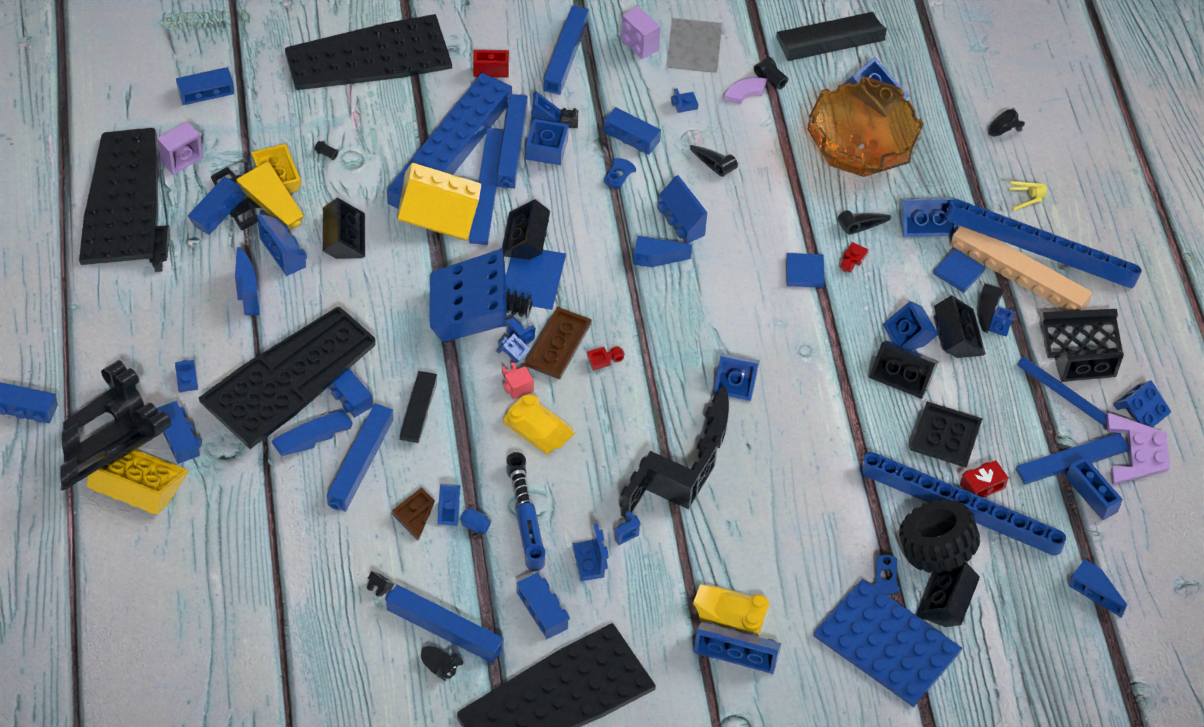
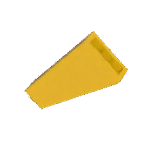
(271, 195)

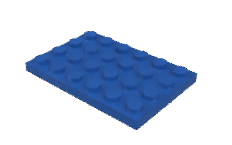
(888, 642)

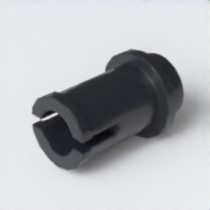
(323, 148)

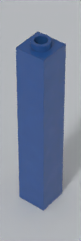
(566, 50)
(512, 141)
(360, 457)
(444, 623)

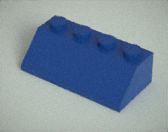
(737, 647)

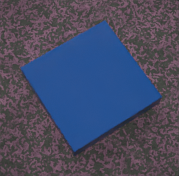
(805, 270)
(959, 270)

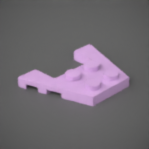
(1146, 449)

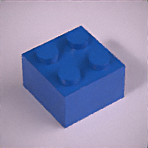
(547, 142)

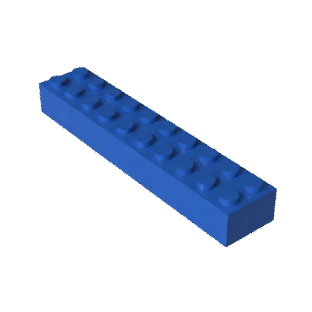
(458, 131)

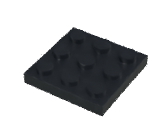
(946, 434)

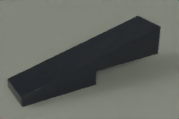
(418, 407)

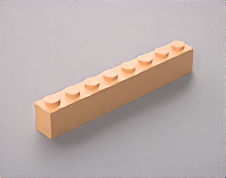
(1022, 269)

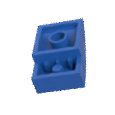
(246, 283)

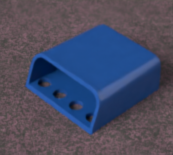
(468, 297)

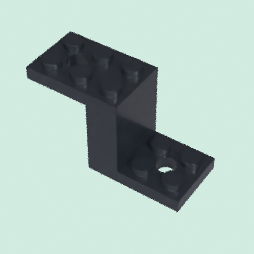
(668, 479)

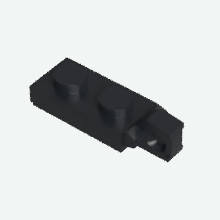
(161, 248)

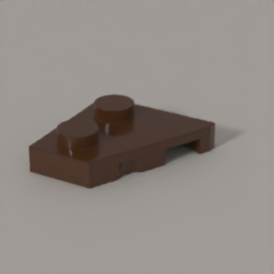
(415, 512)

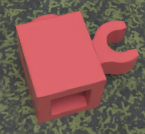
(517, 381)

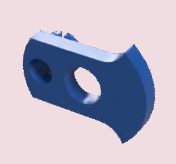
(613, 179)
(890, 586)

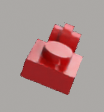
(853, 256)
(601, 358)

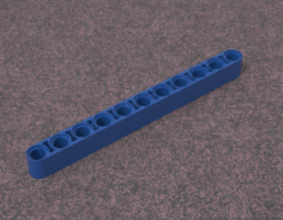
(1043, 243)
(991, 511)

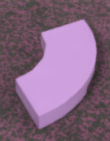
(744, 89)

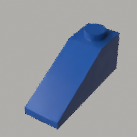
(657, 252)
(1095, 585)

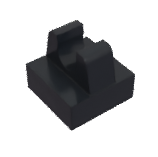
(569, 117)
(381, 582)

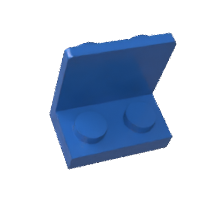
(1145, 404)
(591, 556)

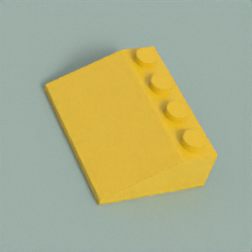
(438, 201)
(139, 481)

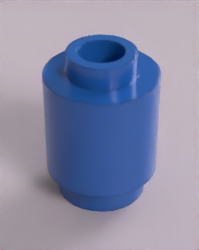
(475, 521)

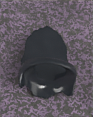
(1005, 123)
(440, 662)

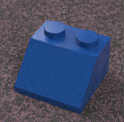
(910, 327)
(737, 375)

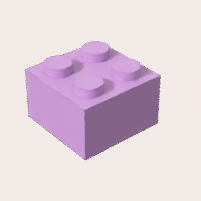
(640, 32)
(180, 148)

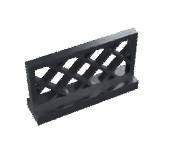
(1076, 319)

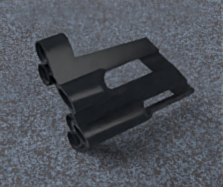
(133, 426)

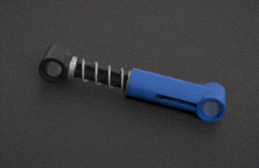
(526, 513)

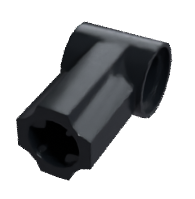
(768, 70)

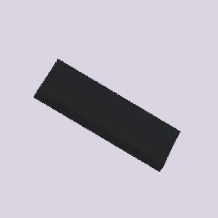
(831, 36)

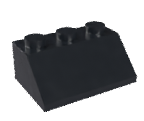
(343, 230)
(526, 231)
(959, 328)
(1089, 364)
(903, 369)
(948, 596)

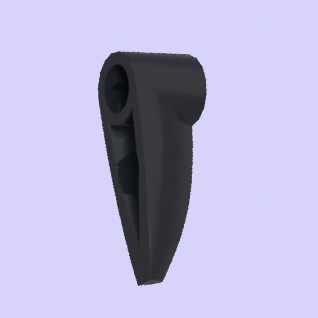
(717, 162)
(862, 221)
(988, 304)

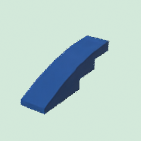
(309, 433)

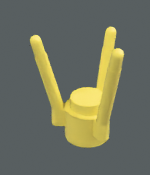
(1036, 190)

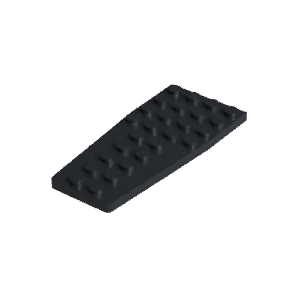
(370, 54)
(122, 199)
(287, 376)
(566, 687)

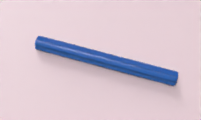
(1063, 390)

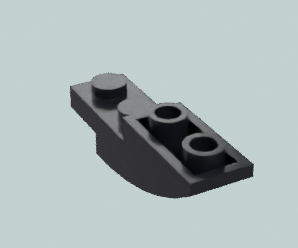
(716, 420)

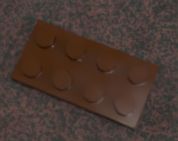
(558, 343)

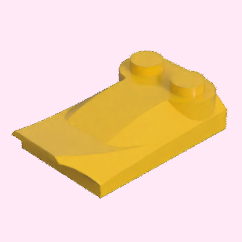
(282, 163)
(537, 424)
(731, 609)

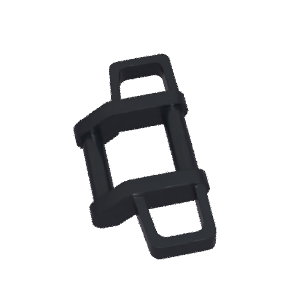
(243, 206)

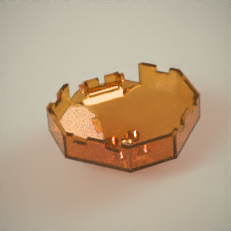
(866, 115)

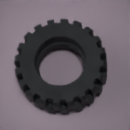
(939, 536)

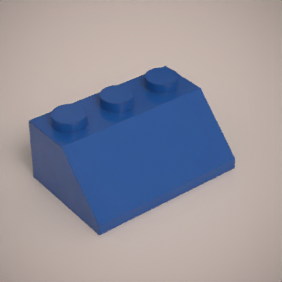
(683, 210)
(925, 217)
(281, 245)

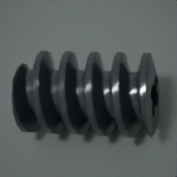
(518, 304)

